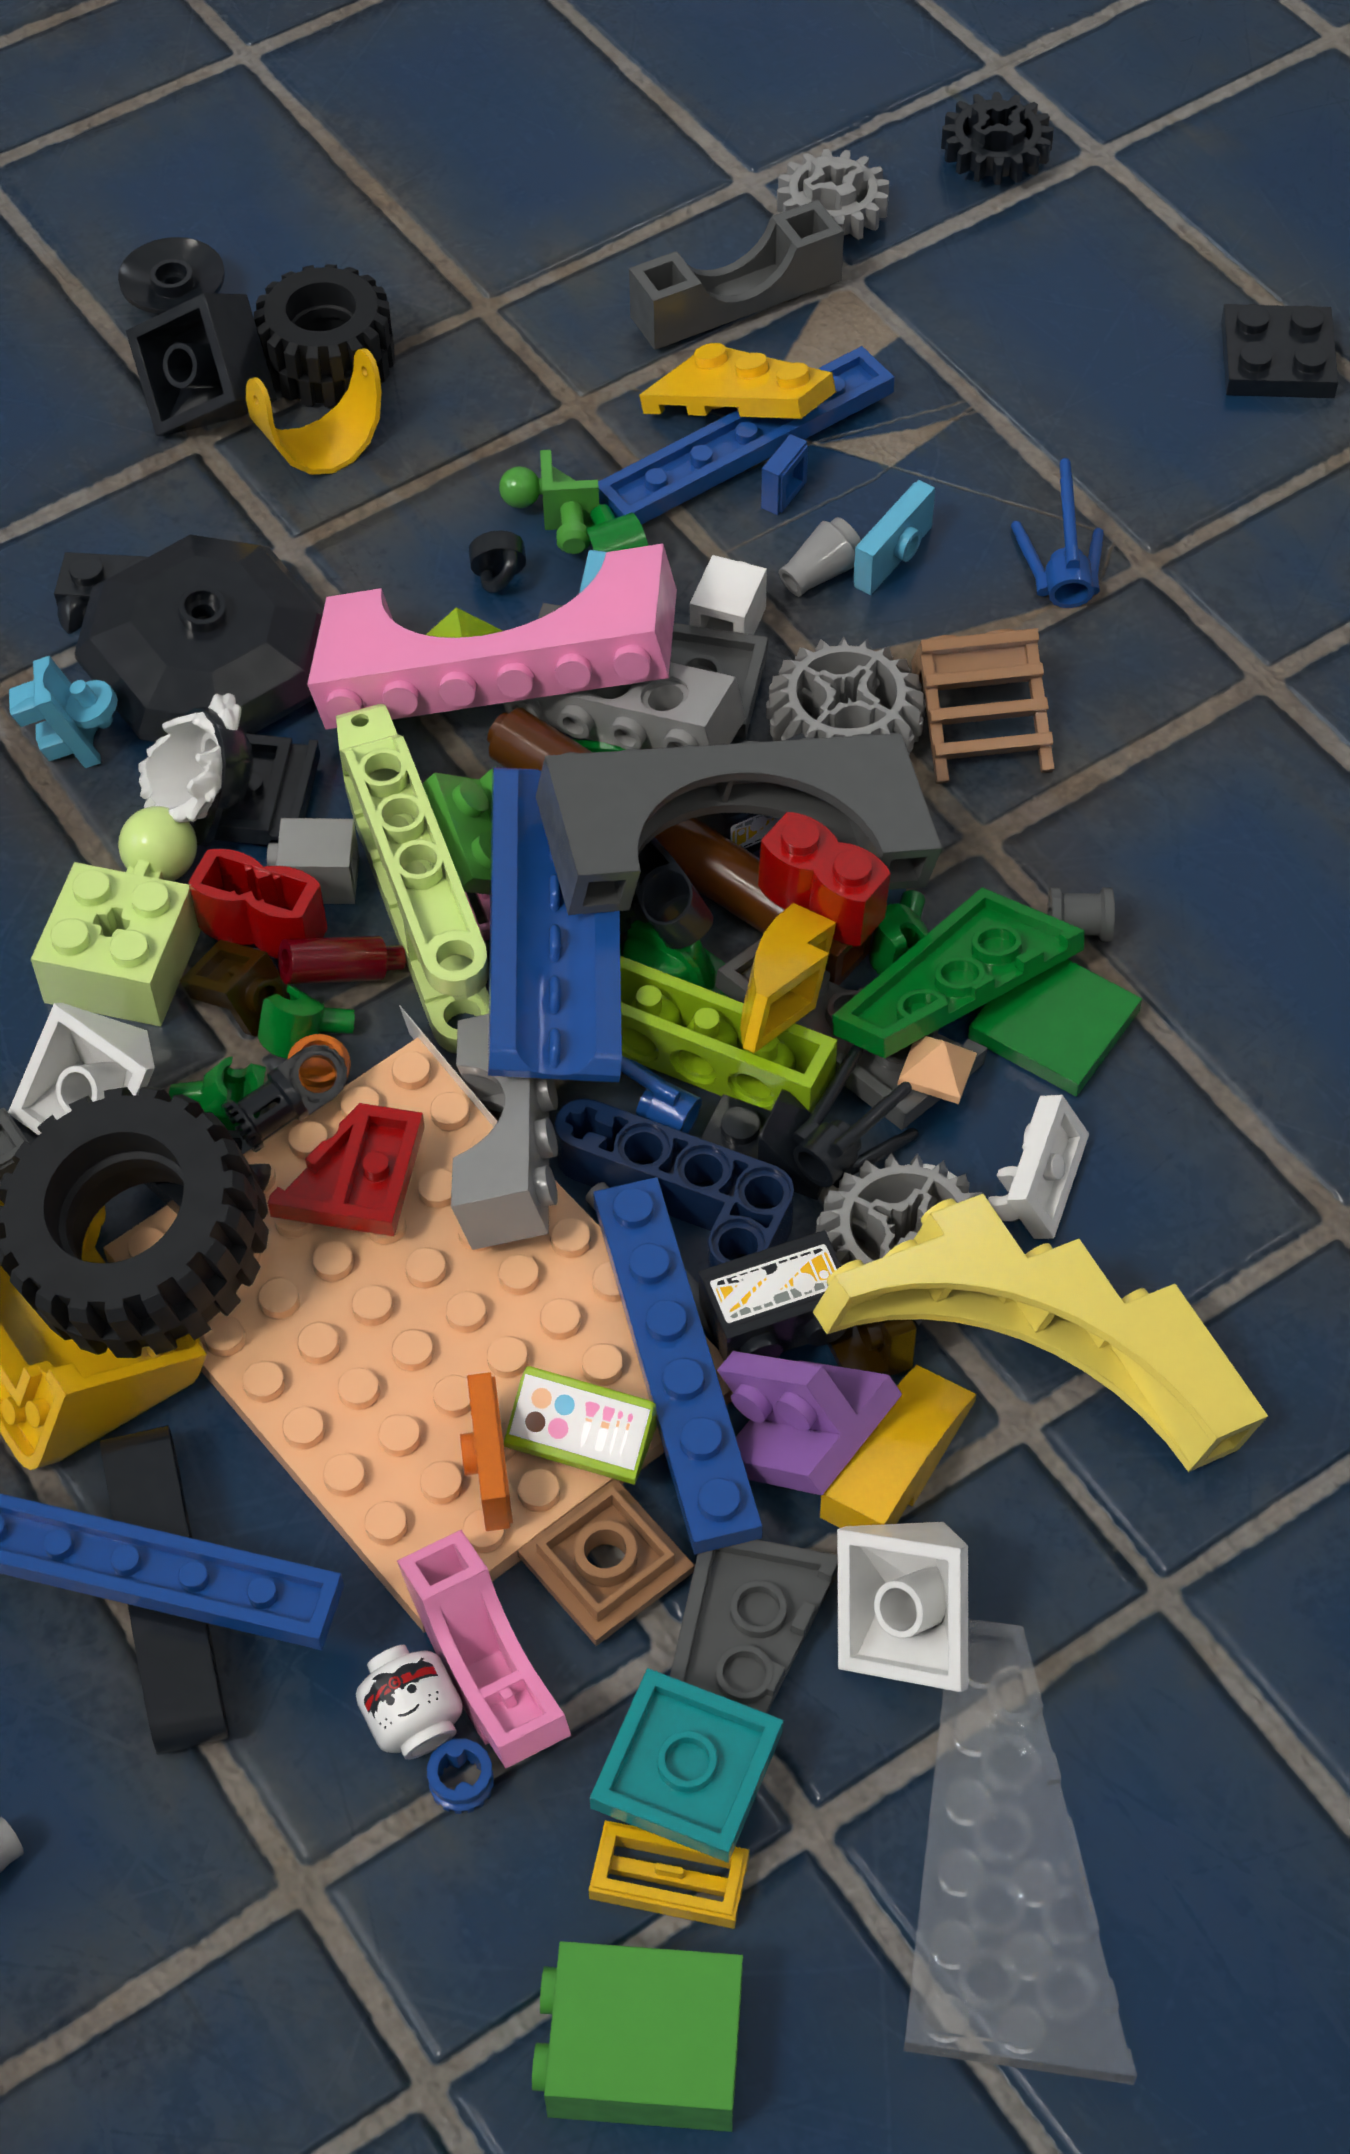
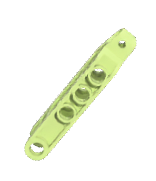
(413, 870)

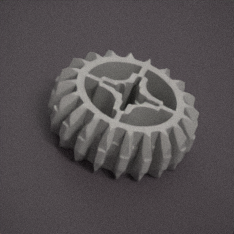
(844, 694)
(885, 1206)

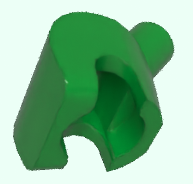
(615, 533)
(898, 930)
(288, 1021)
(220, 1086)

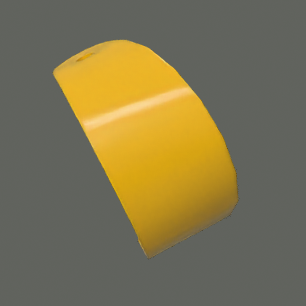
(337, 436)

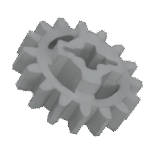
(845, 187)

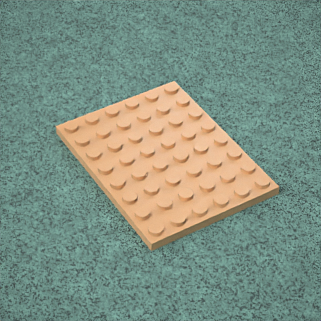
(365, 1341)

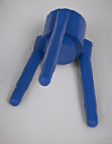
(1069, 575)
(662, 1100)

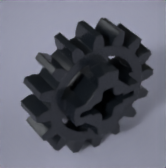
(997, 138)

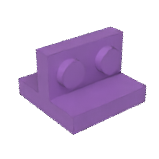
(803, 1417)

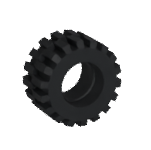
(316, 325)

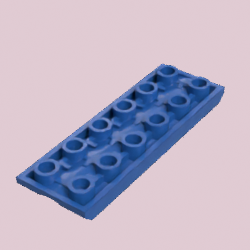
(548, 970)

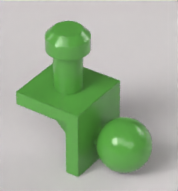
(565, 501)

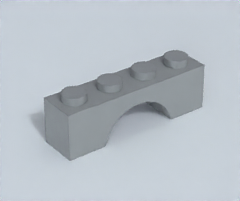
(505, 1179)

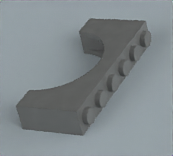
(613, 803)

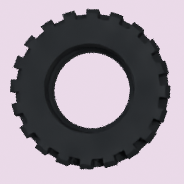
(86, 1163)

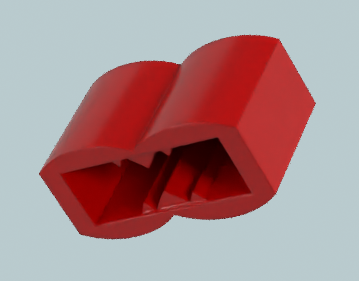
(832, 878)
(255, 903)

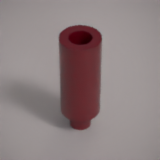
(337, 959)

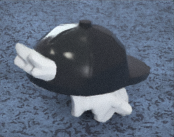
(199, 766)

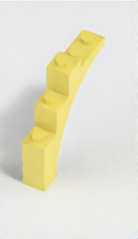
(1058, 1299)

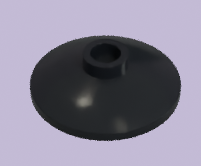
(170, 273)

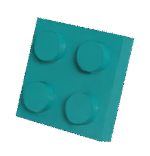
(687, 1765)

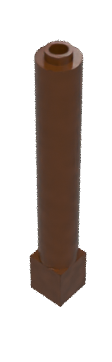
(709, 859)

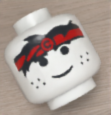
(409, 1702)

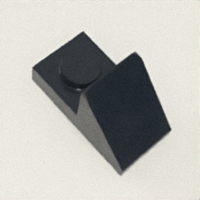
(763, 1134)

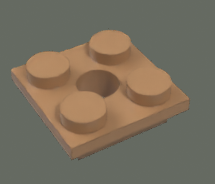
(606, 1597)

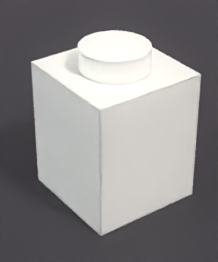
(729, 596)

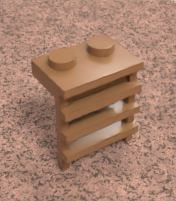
(977, 661)

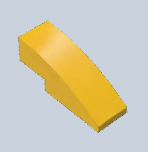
(785, 974)
(899, 1453)

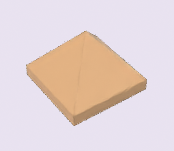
(938, 1068)

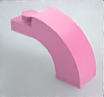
(481, 1651)

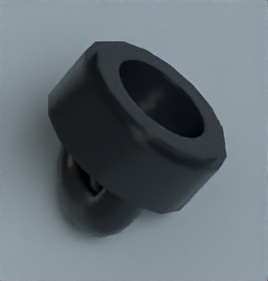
(497, 558)

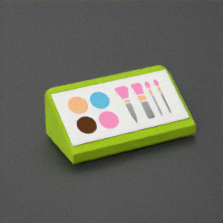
(581, 1425)

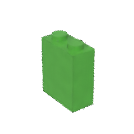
(640, 2036)

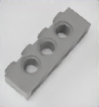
(664, 713)

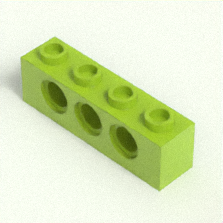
(699, 1041)

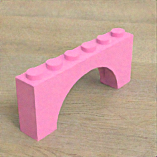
(600, 639)

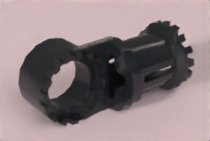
(287, 1091)

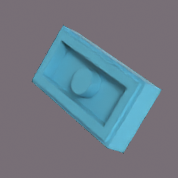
(894, 537)

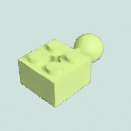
(120, 935)

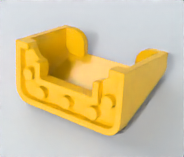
(68, 1397)

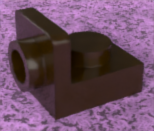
(235, 980)
(877, 1347)

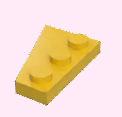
(740, 379)

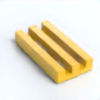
(661, 1900)

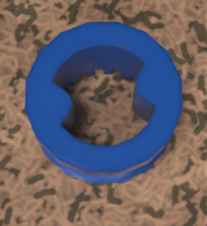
(464, 1796)

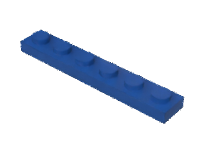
(737, 443)
(677, 1367)
(167, 1572)

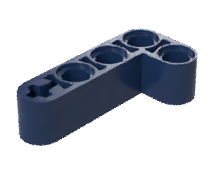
(604, 1142)

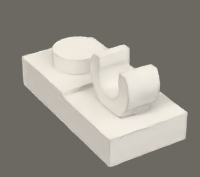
(1046, 1168)

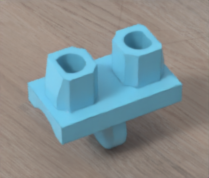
(70, 711)

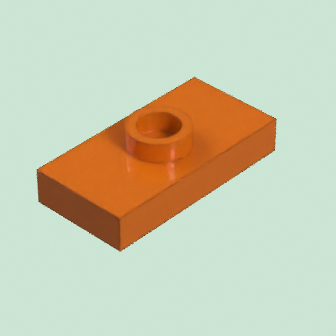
(485, 1453)

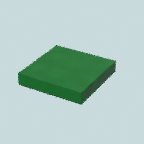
(1057, 1024)

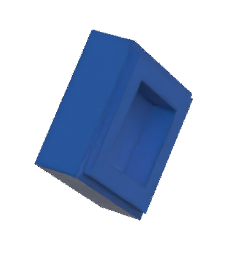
(784, 474)

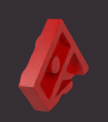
(357, 1174)

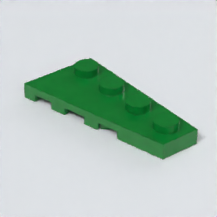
(954, 969)

